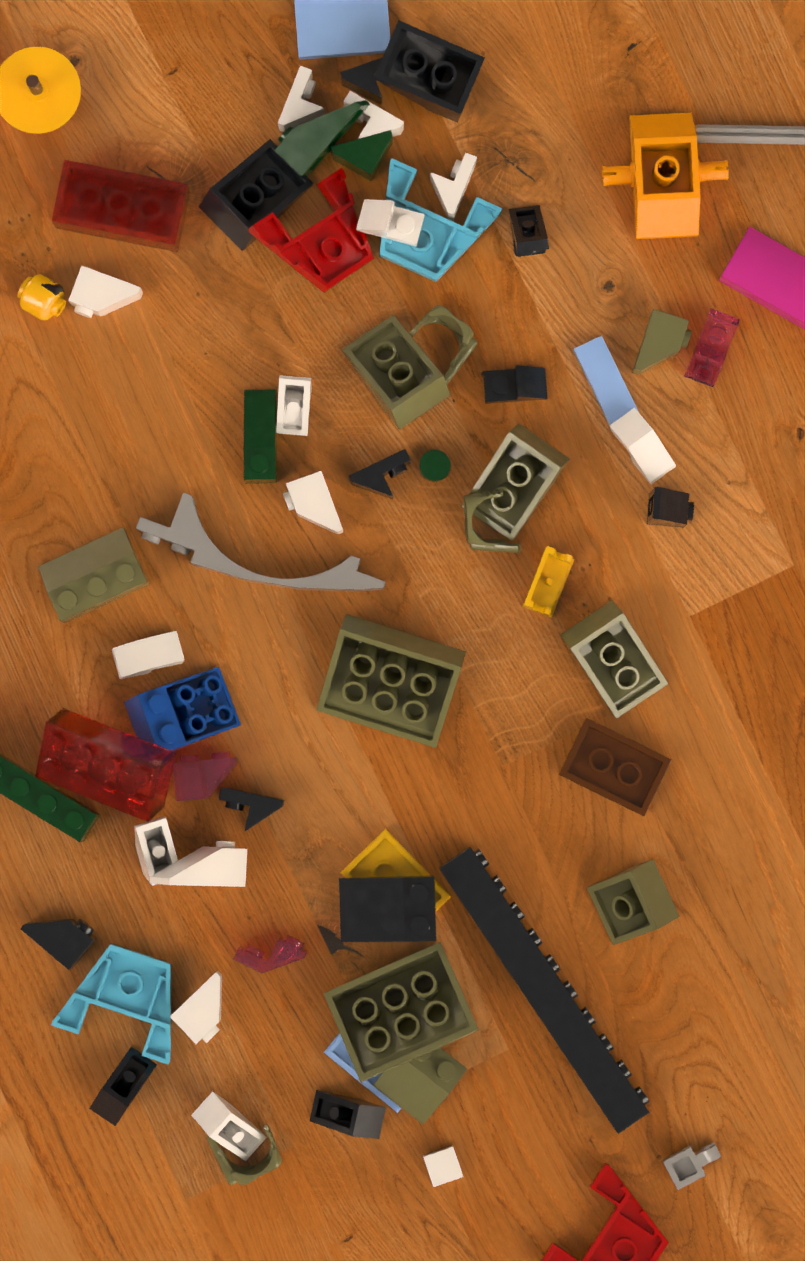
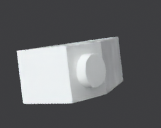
(207, 867)

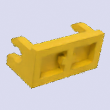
(548, 582)

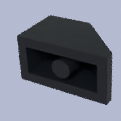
(669, 508)
(62, 938)
(122, 1086)
(347, 1115)

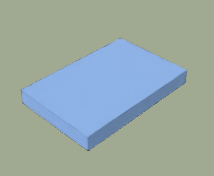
(341, 28)

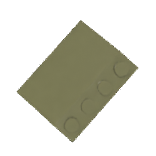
(390, 680)
(400, 1012)

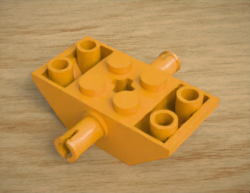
(665, 204)

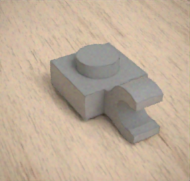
(686, 1165)

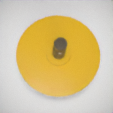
(38, 90)

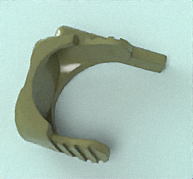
(462, 331)
(470, 502)
(247, 1174)

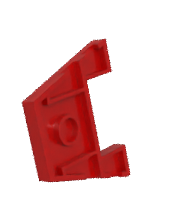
(327, 249)
(626, 1233)

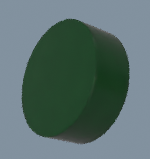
(435, 465)

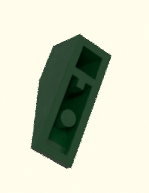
(312, 141)
(260, 437)

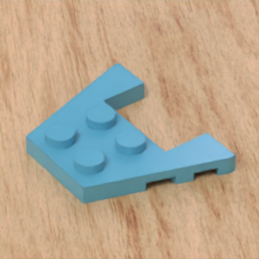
(440, 239)
(131, 986)

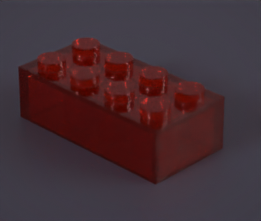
(121, 206)
(105, 764)

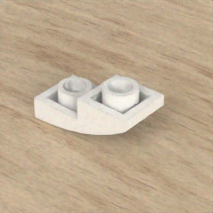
(148, 654)

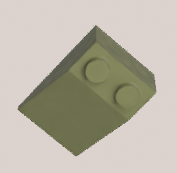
(397, 372)
(525, 472)
(614, 658)

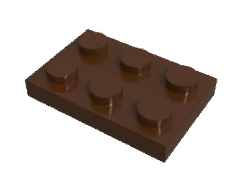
(614, 767)

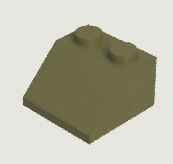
(633, 902)
(421, 1083)

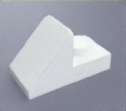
(296, 108)
(376, 118)
(451, 192)
(390, 222)
(293, 405)

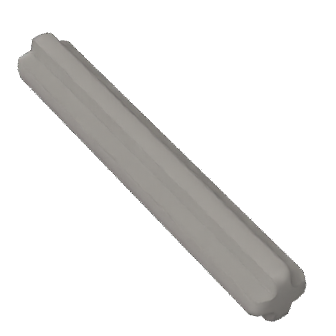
(750, 134)

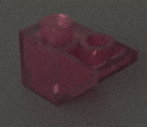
(201, 778)

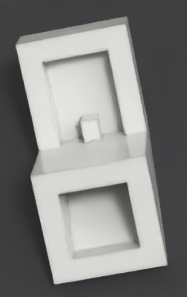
(643, 445)

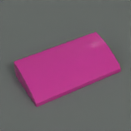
(768, 275)

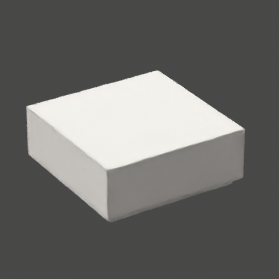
(443, 1166)

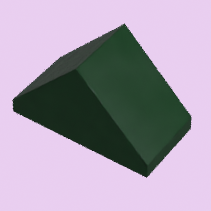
(363, 154)

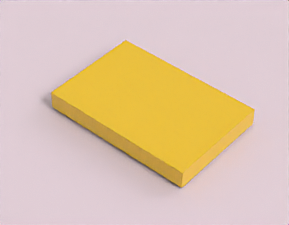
(390, 859)

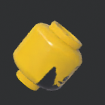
(41, 297)

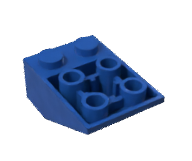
(183, 711)

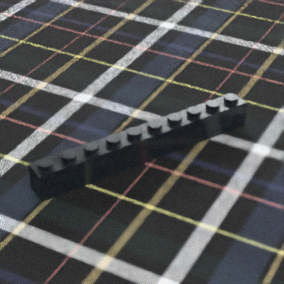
(544, 989)

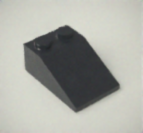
(429, 70)
(253, 191)
(387, 909)

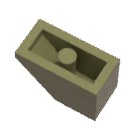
(662, 340)

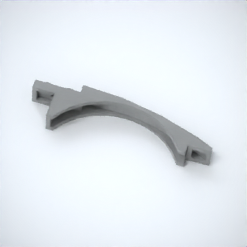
(188, 535)

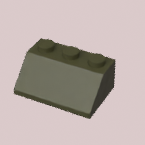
(93, 575)

